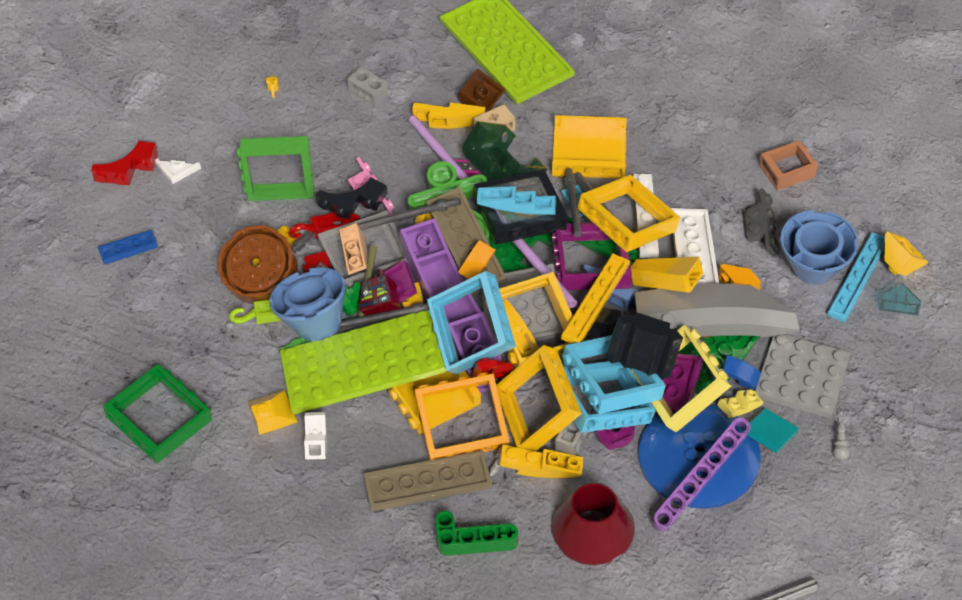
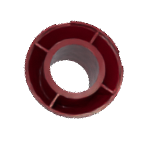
(593, 540)

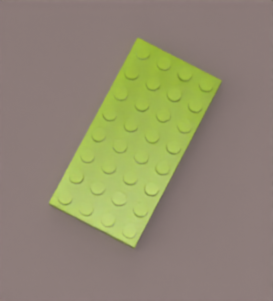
(507, 47)
(361, 361)

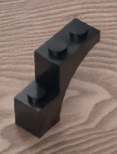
(345, 204)

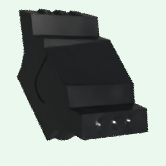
(644, 345)

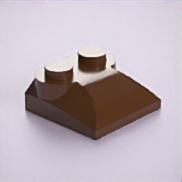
(481, 91)

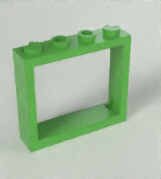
(276, 146)

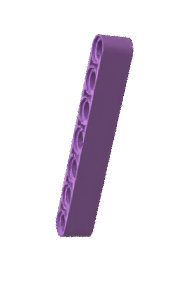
(706, 466)

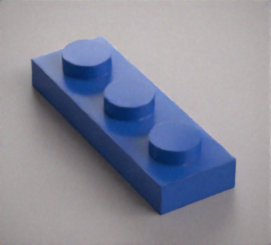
(127, 247)

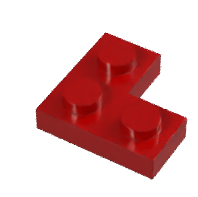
(499, 369)

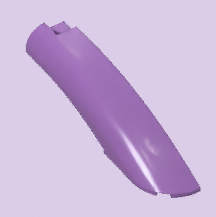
(437, 272)

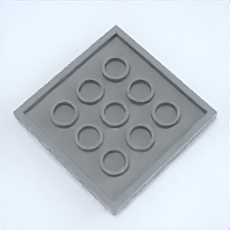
(532, 306)
(803, 375)

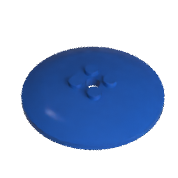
(670, 456)

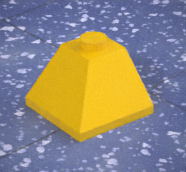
(902, 255)
(271, 412)

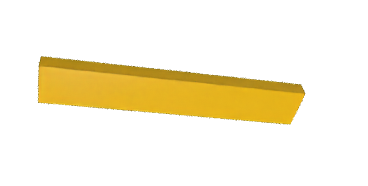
(595, 299)

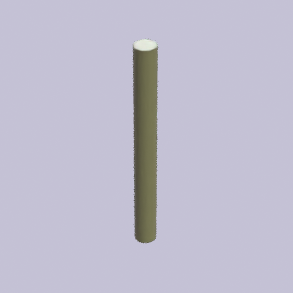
(370, 267)

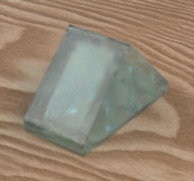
(900, 301)

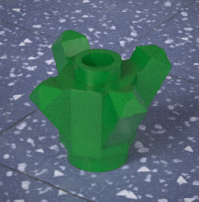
(352, 299)

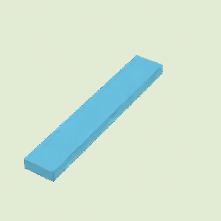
(857, 277)

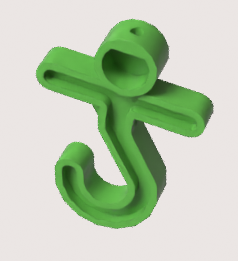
(442, 179)

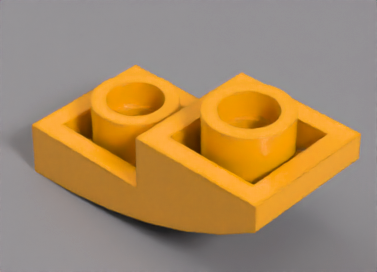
(477, 260)

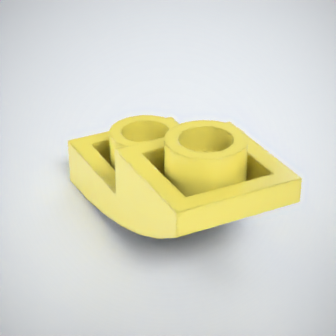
(740, 404)

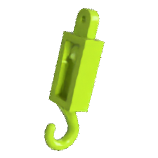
(261, 311)

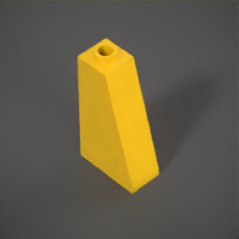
(667, 273)

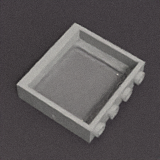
(384, 237)

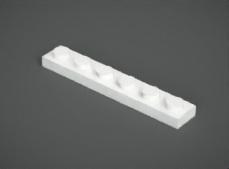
(645, 220)

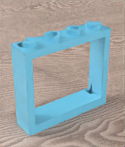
(497, 311)
(607, 372)
(651, 390)

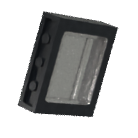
(513, 226)

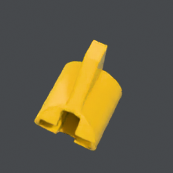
(272, 84)

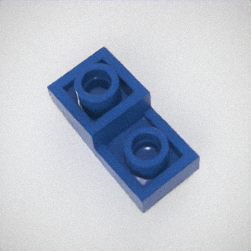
(742, 371)

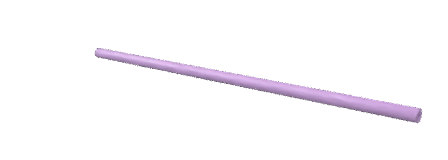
(521, 244)

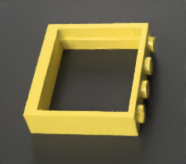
(705, 397)

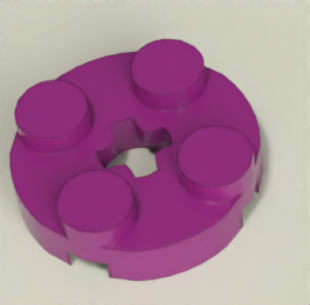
(615, 439)

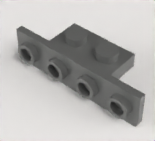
(760, 222)

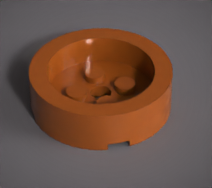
(257, 282)

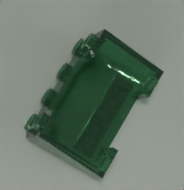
(490, 154)

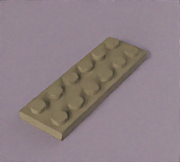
(463, 232)
(427, 480)

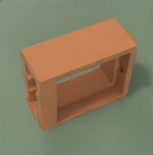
(784, 180)

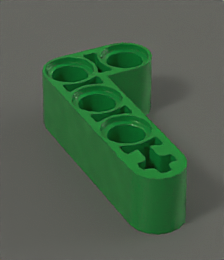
(507, 532)

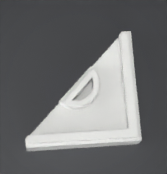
(176, 170)

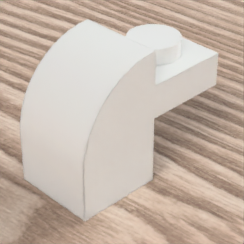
(315, 435)

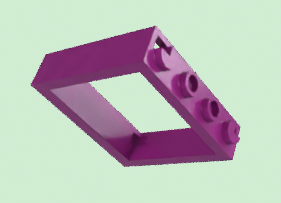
(583, 281)

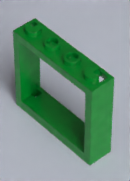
(140, 387)

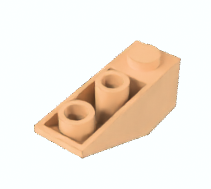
(354, 248)

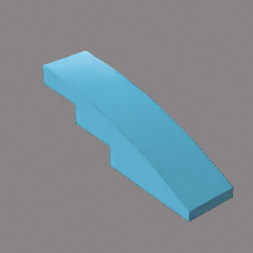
(519, 202)

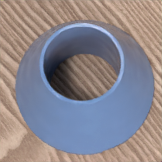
(820, 234)
(310, 302)

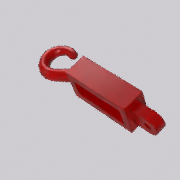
(320, 224)

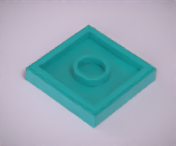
(771, 430)

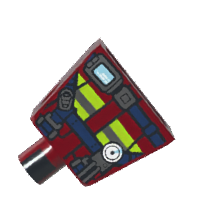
(378, 294)

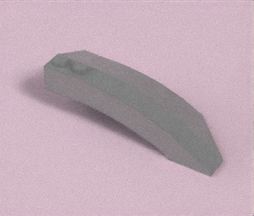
(719, 310)

